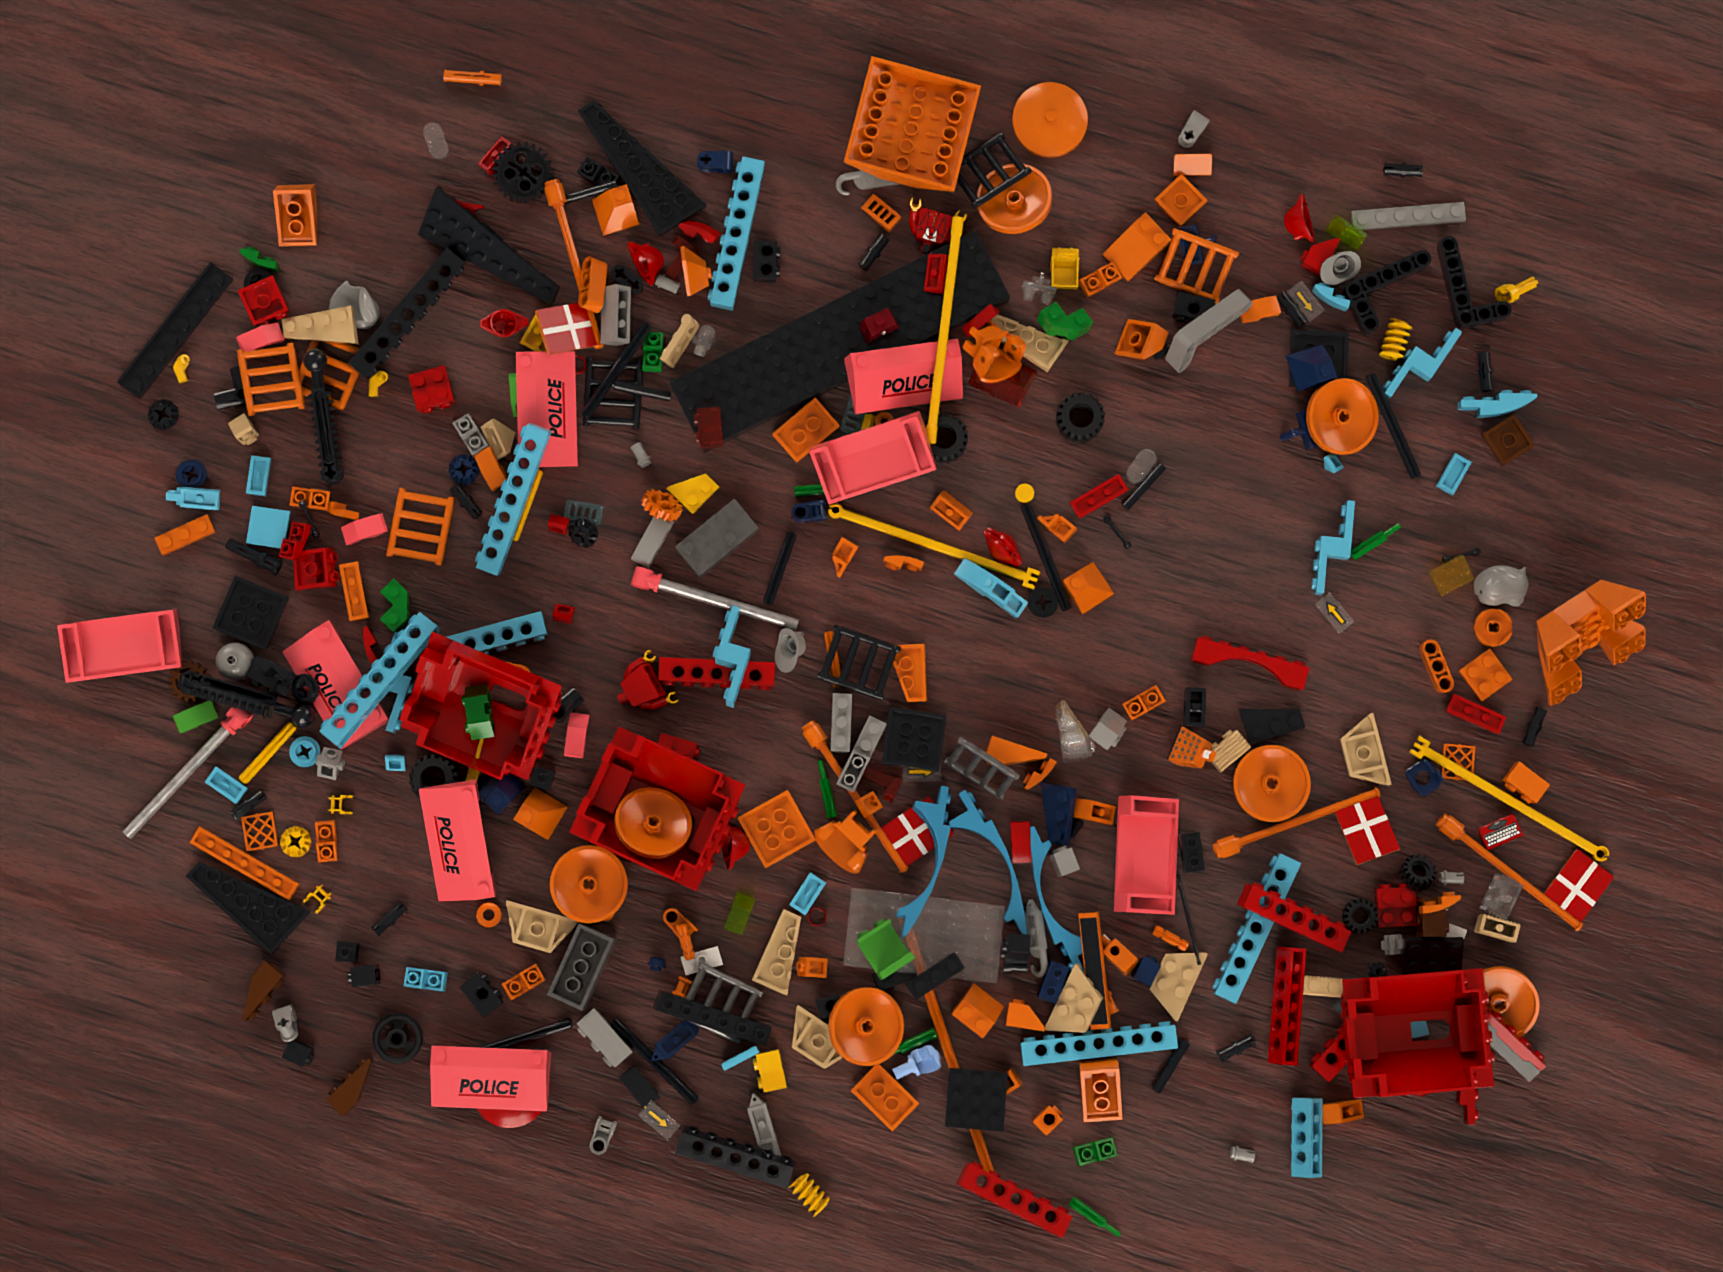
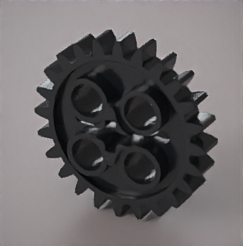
(511, 186)

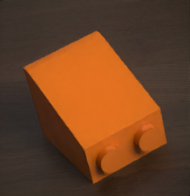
(977, 1010)

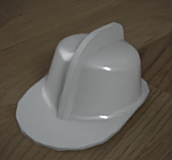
(1340, 267)
(788, 649)

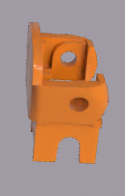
(989, 360)
(845, 842)

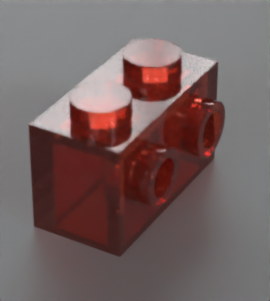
(709, 428)

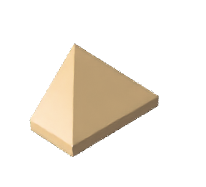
(498, 437)

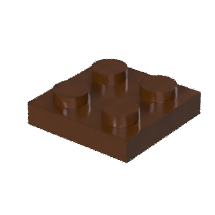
(1508, 440)

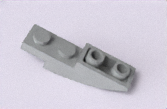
(861, 754)

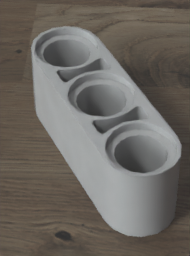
(651, 541)

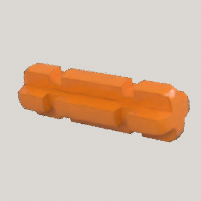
(1170, 938)
(685, 941)

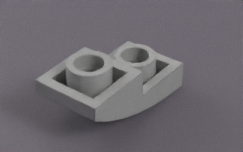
(470, 434)

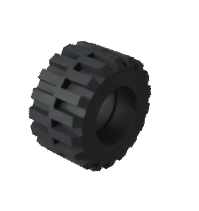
(1080, 401)
(961, 439)
(428, 762)

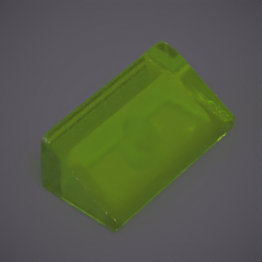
(1346, 232)
(739, 913)

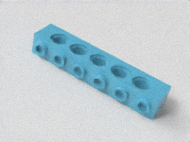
(535, 620)

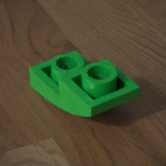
(255, 258)
(652, 352)
(1095, 1151)

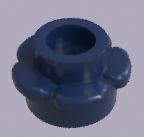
(656, 963)

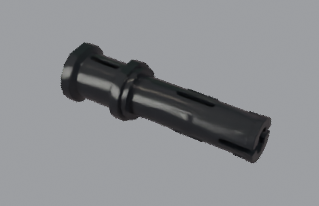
(260, 559)

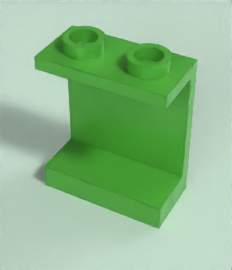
(883, 949)

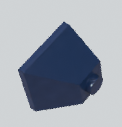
(1311, 367)
(499, 793)

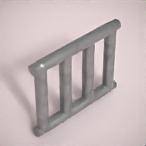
(982, 782)
(737, 986)

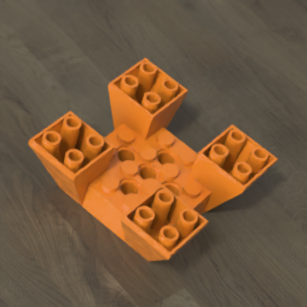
(1592, 617)

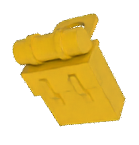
(1064, 268)

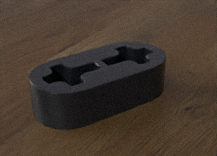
(629, 277)

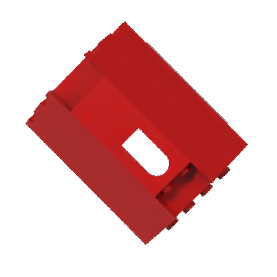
(439, 716)
(639, 763)
(1379, 1035)

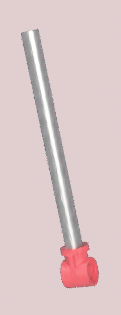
(646, 579)
(235, 719)

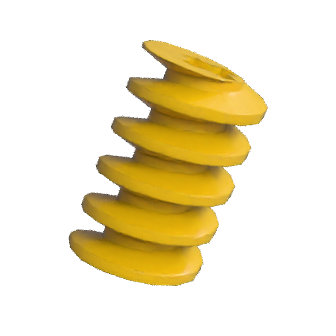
(1395, 339)
(810, 1193)

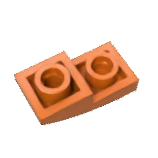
(1100, 279)
(1261, 308)
(490, 468)
(315, 498)
(896, 562)
(1144, 702)
(1035, 778)
(326, 841)
(1445, 901)
(523, 982)

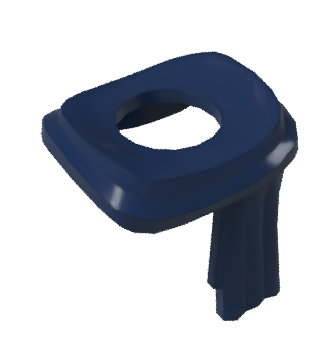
(1435, 777)

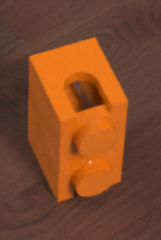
(1525, 782)

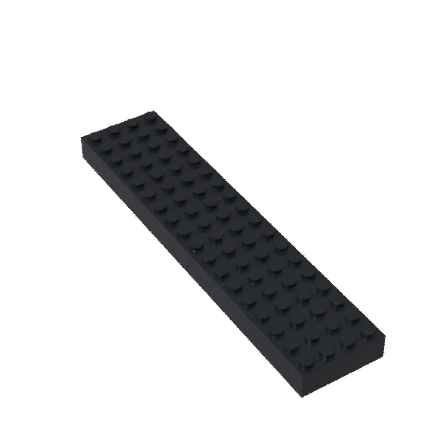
(809, 352)

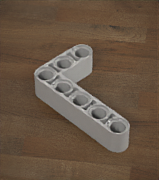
(1204, 327)

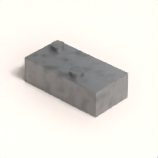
(717, 538)
(582, 966)

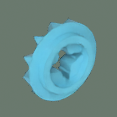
(296, 749)

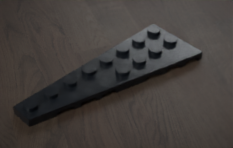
(653, 186)
(459, 231)

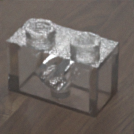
(1501, 896)

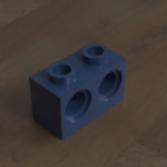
(1053, 982)

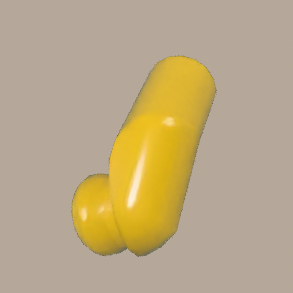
(180, 366)
(376, 381)

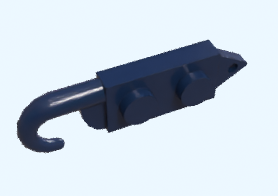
(675, 1040)

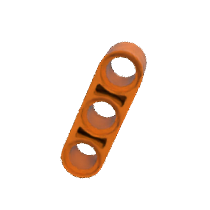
(592, 284)
(1436, 656)

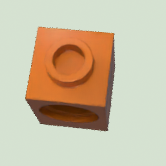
(1047, 1128)

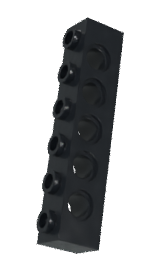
(712, 1017)
(742, 1165)

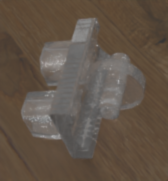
(1030, 288)
(704, 340)

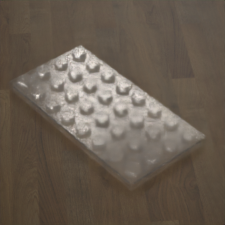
(942, 928)

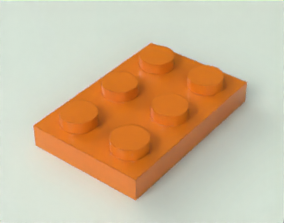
(805, 429)
(884, 1097)

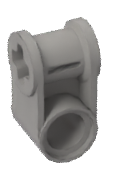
(1194, 127)
(286, 1023)
(602, 1134)

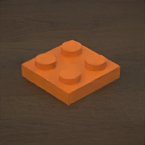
(1180, 200)
(1485, 675)

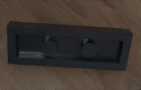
(935, 975)

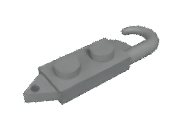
(862, 181)
(1038, 942)
(763, 1126)

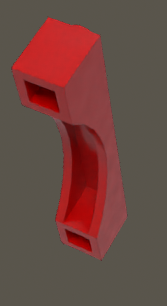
(1288, 673)

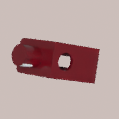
(878, 325)

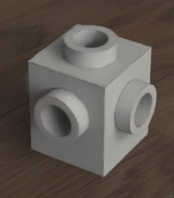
(330, 763)

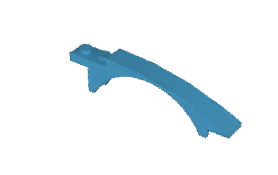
(934, 817)
(973, 821)
(1071, 943)

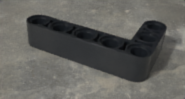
(1379, 283)
(1463, 291)

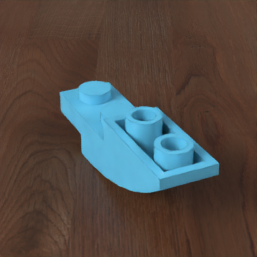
(1503, 404)
(991, 587)

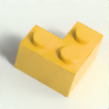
(770, 1070)

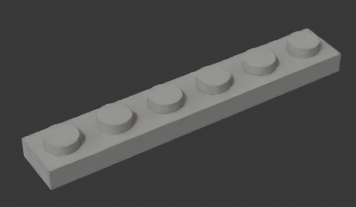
(1409, 216)

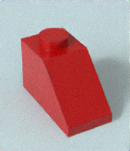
(1317, 254)

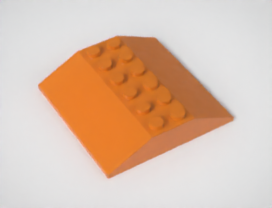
(912, 126)

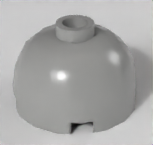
(238, 669)

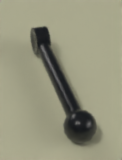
(303, 504)
(1107, 519)
(1475, 552)

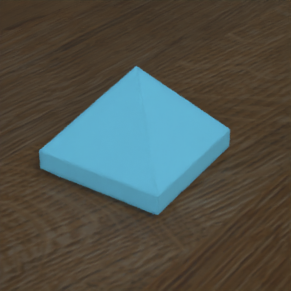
(1332, 463)
(395, 762)

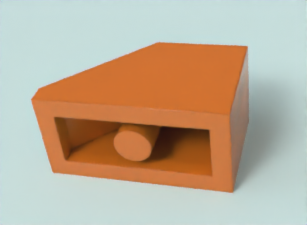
(1094, 811)
(1022, 1016)
(1342, 1111)

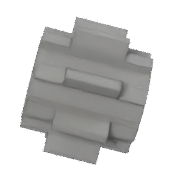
(1392, 944)

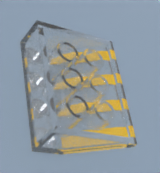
(1073, 737)

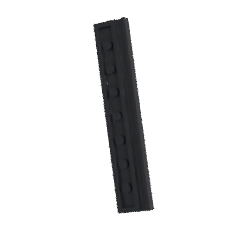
(175, 330)

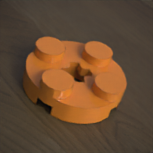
(1493, 616)

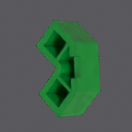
(1056, 322)
(399, 613)
(479, 717)

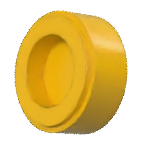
(1024, 493)

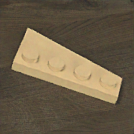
(330, 325)
(1040, 347)
(777, 960)

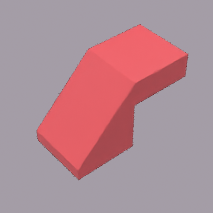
(260, 337)
(364, 528)
(576, 735)

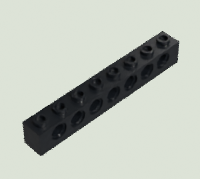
(448, 260)

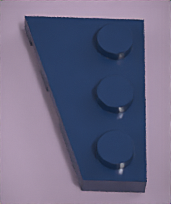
(1059, 811)

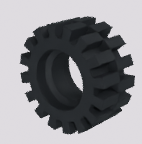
(1424, 866)
(1371, 916)

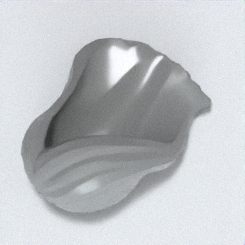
(365, 308)
(1501, 585)

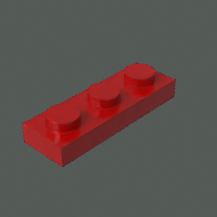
(1098, 496)
(1475, 714)

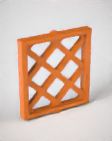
(1459, 747)
(273, 829)

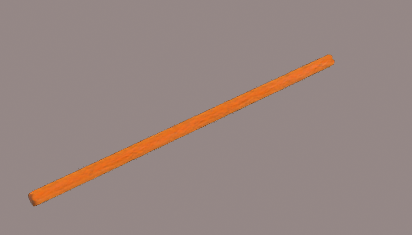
(952, 1063)

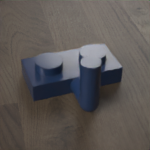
(1193, 229)
(1302, 430)

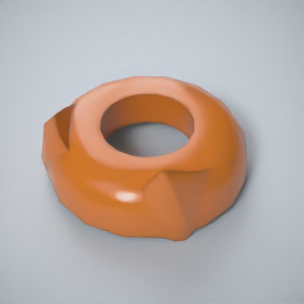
(488, 923)

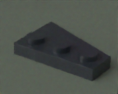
(1270, 723)

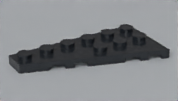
(256, 911)

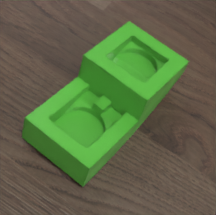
(195, 716)

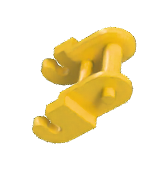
(340, 804)
(319, 889)

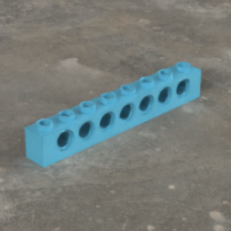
(727, 299)
(495, 564)
(340, 736)
(1232, 993)
(1167, 1041)

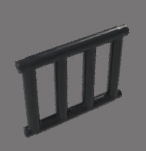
(1008, 182)
(636, 403)
(842, 680)

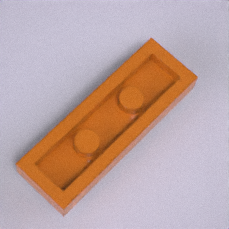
(185, 535)
(354, 591)

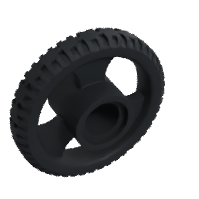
(399, 1021)

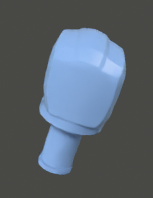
(920, 1061)

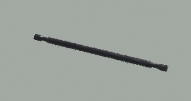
(1188, 919)

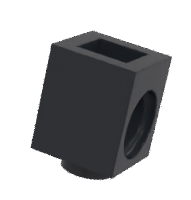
(542, 778)
(347, 952)
(821, 1004)
(298, 1053)

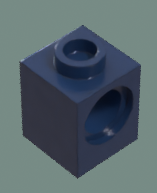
(1146, 970)

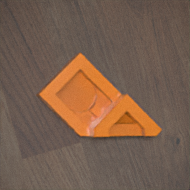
(340, 510)
(1058, 526)
(843, 554)

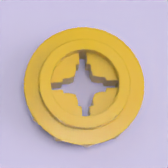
(305, 841)

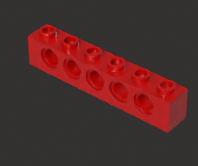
(667, 666)
(1334, 940)
(1287, 1006)
(1319, 1063)
(968, 1181)

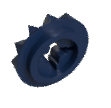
(188, 466)
(471, 474)

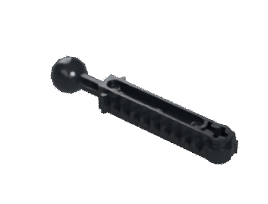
(315, 361)
(243, 698)

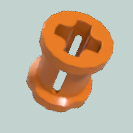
(682, 987)

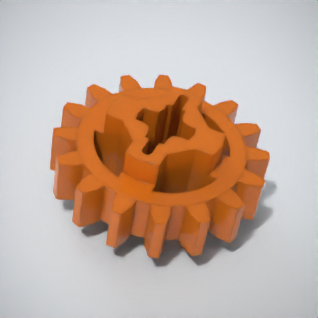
(661, 505)

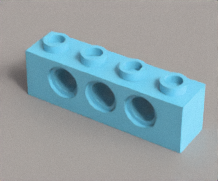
(1306, 1152)

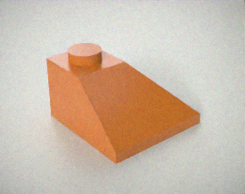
(615, 210)
(695, 271)
(1141, 339)
(1087, 588)
(540, 813)

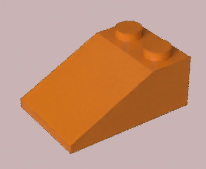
(296, 214)
(1137, 246)
(1012, 753)
(1100, 1089)

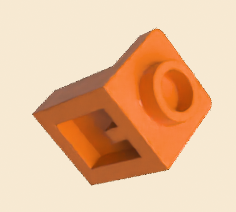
(868, 804)
(812, 967)

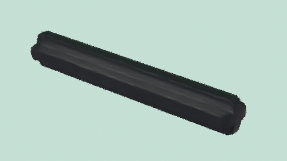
(780, 567)

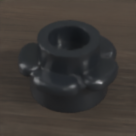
(1377, 966)

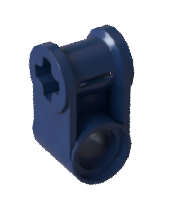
(717, 161)
(811, 512)

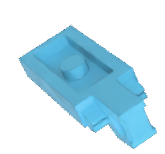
(195, 498)

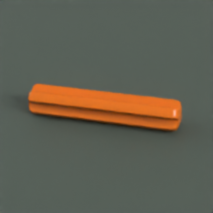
(835, 667)

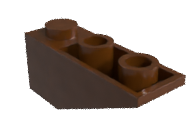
(261, 986)
(350, 1092)

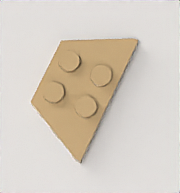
(1364, 752)
(537, 927)
(1176, 981)
(1075, 1004)
(813, 1039)

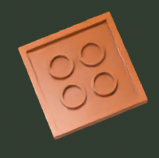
(776, 829)

